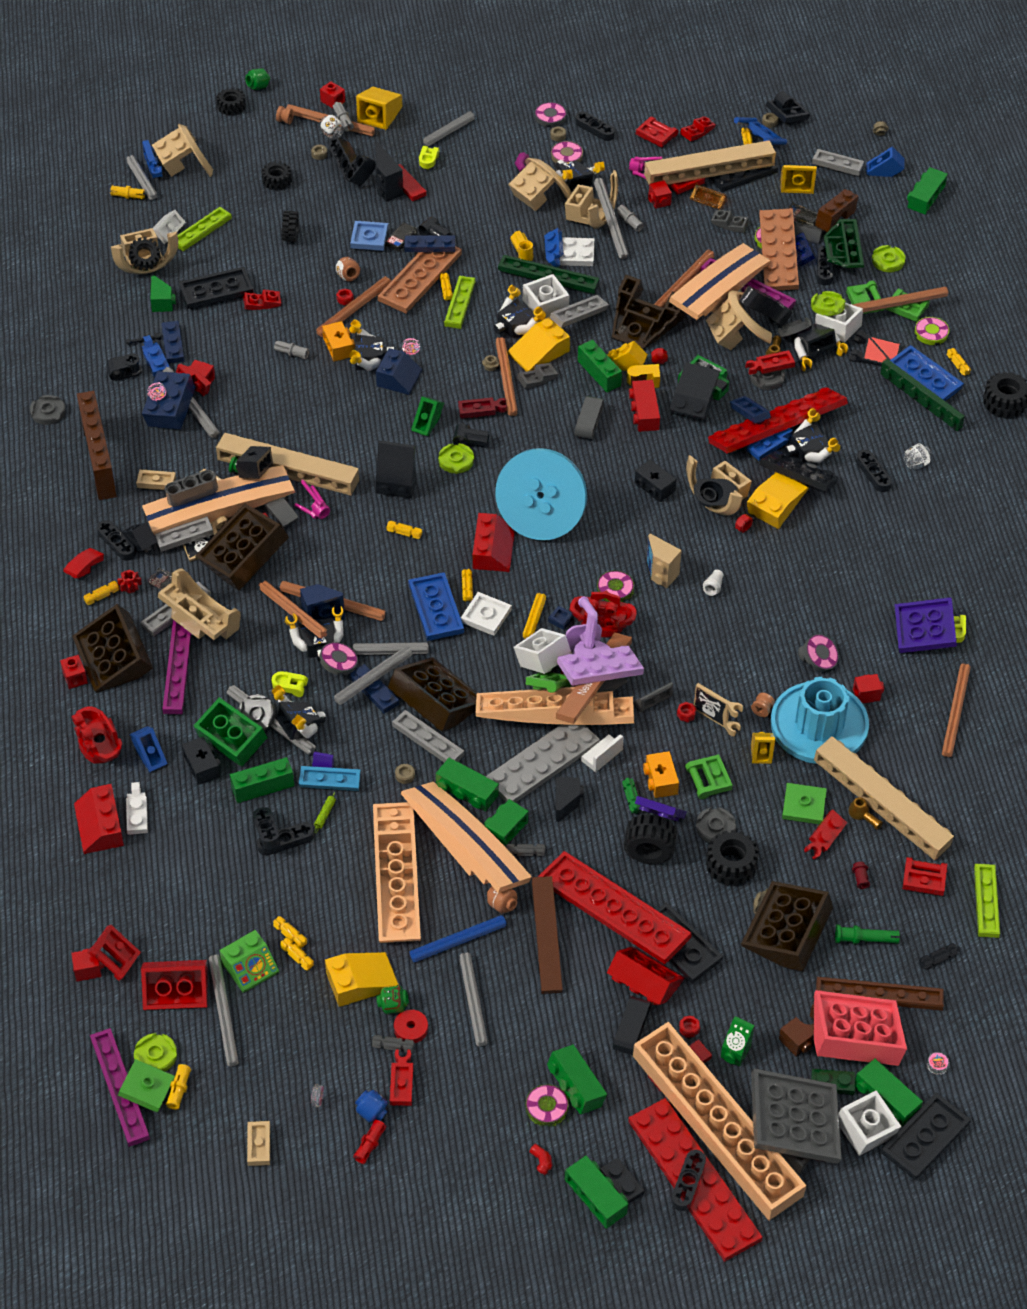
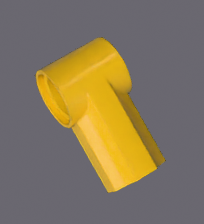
(523, 246)

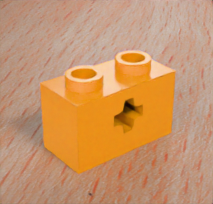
(338, 340)
(661, 774)

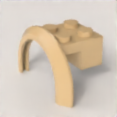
(175, 147)
(534, 181)
(585, 208)
(127, 239)
(730, 318)
(723, 471)

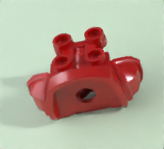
(612, 615)
(89, 724)

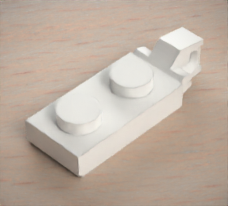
(136, 811)

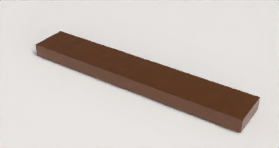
(546, 935)
(904, 995)

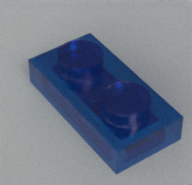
(803, 250)

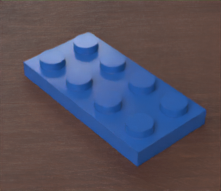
(927, 372)
(436, 606)

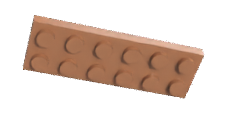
(780, 248)
(417, 279)

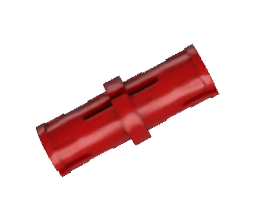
(369, 1141)

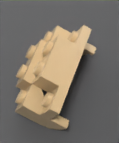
(196, 609)

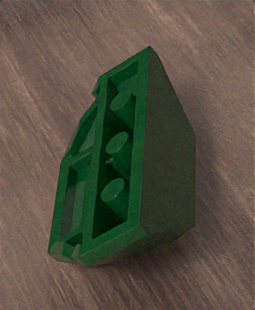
(844, 245)

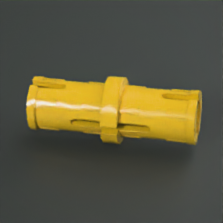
(127, 192)
(178, 1087)

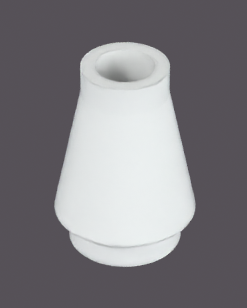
(713, 583)

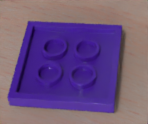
(925, 625)

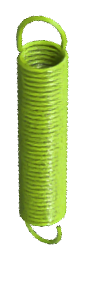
(324, 812)

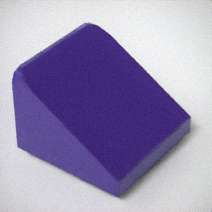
(323, 760)

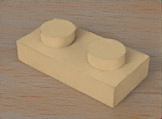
(154, 479)
(258, 1143)

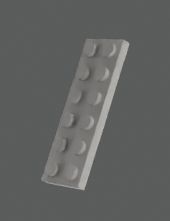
(542, 760)

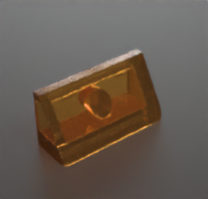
(708, 197)

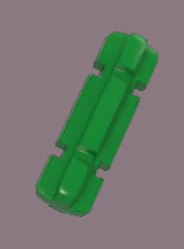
(631, 795)

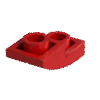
(699, 128)
(266, 300)
(201, 383)
(82, 562)

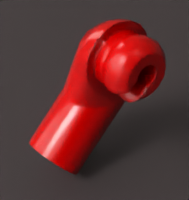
(544, 1158)

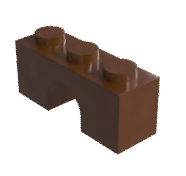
(840, 206)
(797, 1035)

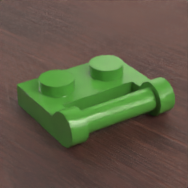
(859, 293)
(911, 311)
(549, 680)
(715, 775)

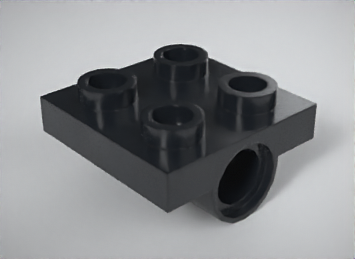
(787, 108)

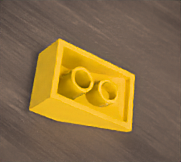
(540, 345)
(776, 499)
(359, 976)

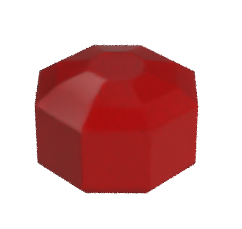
(344, 296)
(659, 356)
(743, 523)
(686, 711)
(689, 1026)

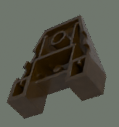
(639, 319)

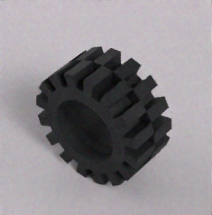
(238, 101)
(271, 180)
(290, 226)
(144, 244)

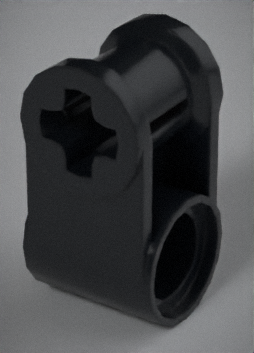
(122, 368)

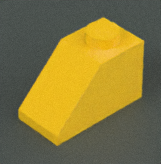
(762, 747)

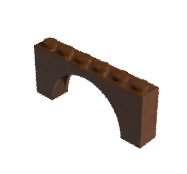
(96, 445)

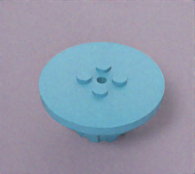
(541, 494)
(813, 713)

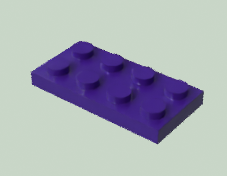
(660, 809)

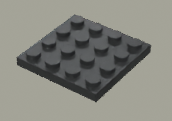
(795, 1116)

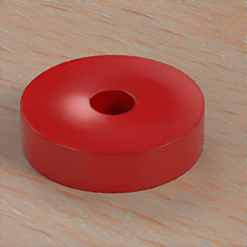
(414, 1018)

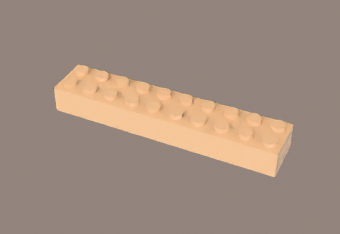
(718, 1120)

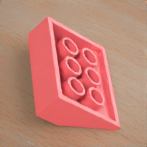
(858, 1028)

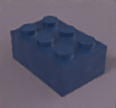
(171, 409)

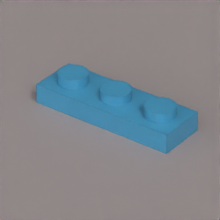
(329, 778)

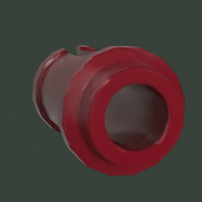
(860, 872)

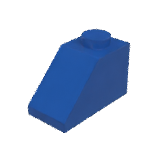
(886, 164)
(148, 748)

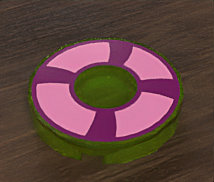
(616, 583)
(547, 1105)

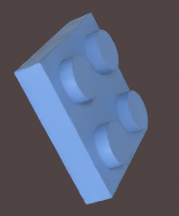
(369, 235)

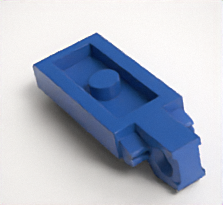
(152, 162)
(553, 247)
(154, 356)
(767, 445)

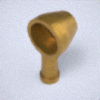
(774, 348)
(859, 810)

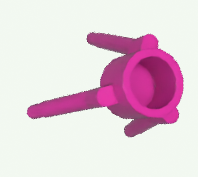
(637, 164)
(319, 507)

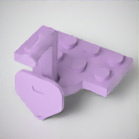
(592, 658)

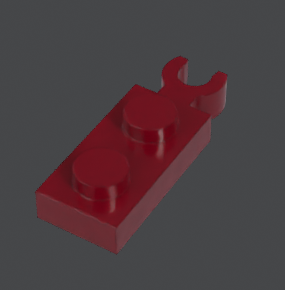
(481, 407)

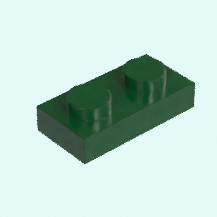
(843, 1079)

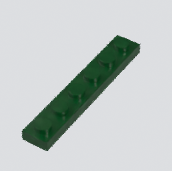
(536, 271)
(922, 395)

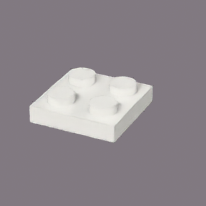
(577, 252)
(486, 613)

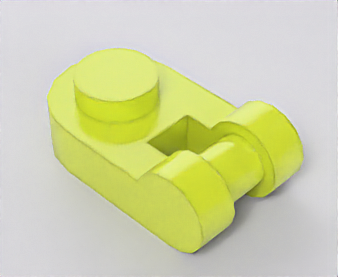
(428, 157)
(960, 627)
(286, 679)

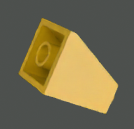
(378, 107)

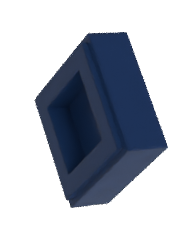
(560, 617)

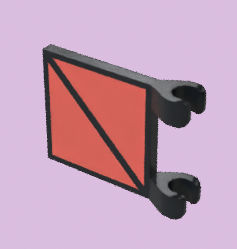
(875, 350)

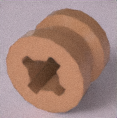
(284, 115)
(763, 704)

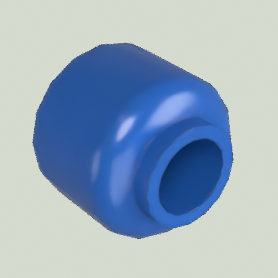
(371, 1106)

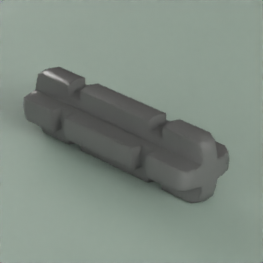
(526, 849)
(392, 1043)

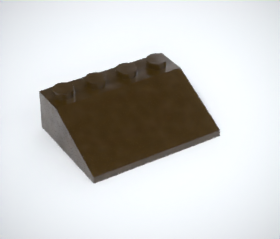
(242, 546)
(112, 650)
(434, 692)
(788, 924)

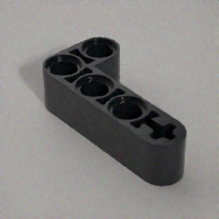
(354, 168)
(766, 305)

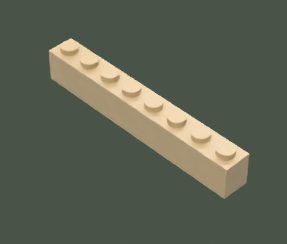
(711, 163)
(298, 466)
(883, 798)

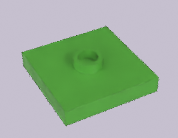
(804, 803)
(146, 1085)

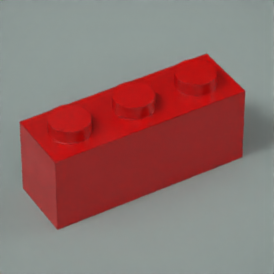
(644, 405)

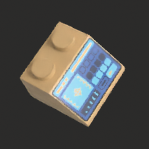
(662, 561)

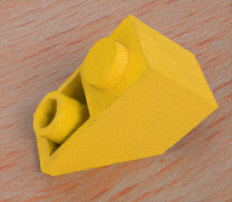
(628, 355)

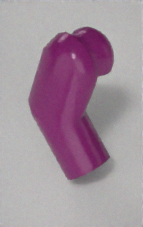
(521, 160)

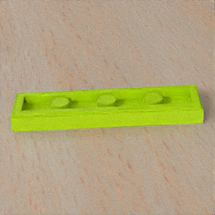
(203, 228)
(460, 302)
(986, 900)

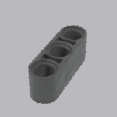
(589, 417)
(191, 488)

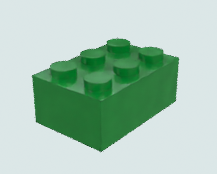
(230, 732)

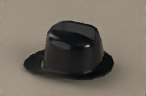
(713, 491)

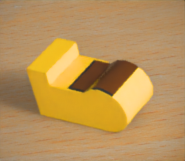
(644, 372)

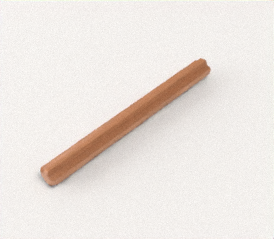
(317, 116)
(685, 278)
(903, 299)
(356, 303)
(506, 377)
(349, 605)
(291, 608)
(956, 709)

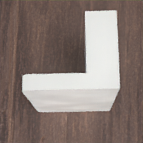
(168, 224)
(603, 752)

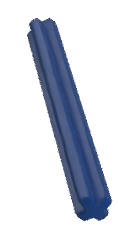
(457, 938)

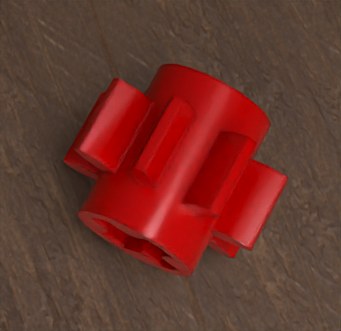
(129, 581)

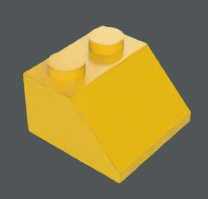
(798, 179)

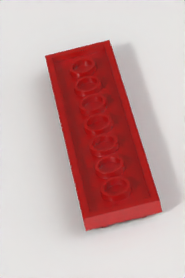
(781, 419)
(616, 908)
(713, 1204)

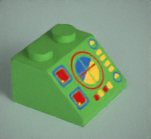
(248, 961)

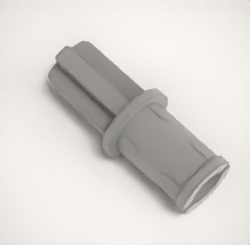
(343, 116)
(630, 218)
(291, 349)

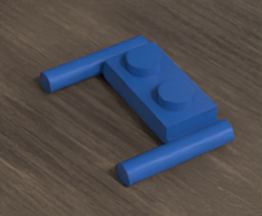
(760, 130)

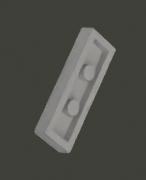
(838, 162)
(184, 534)

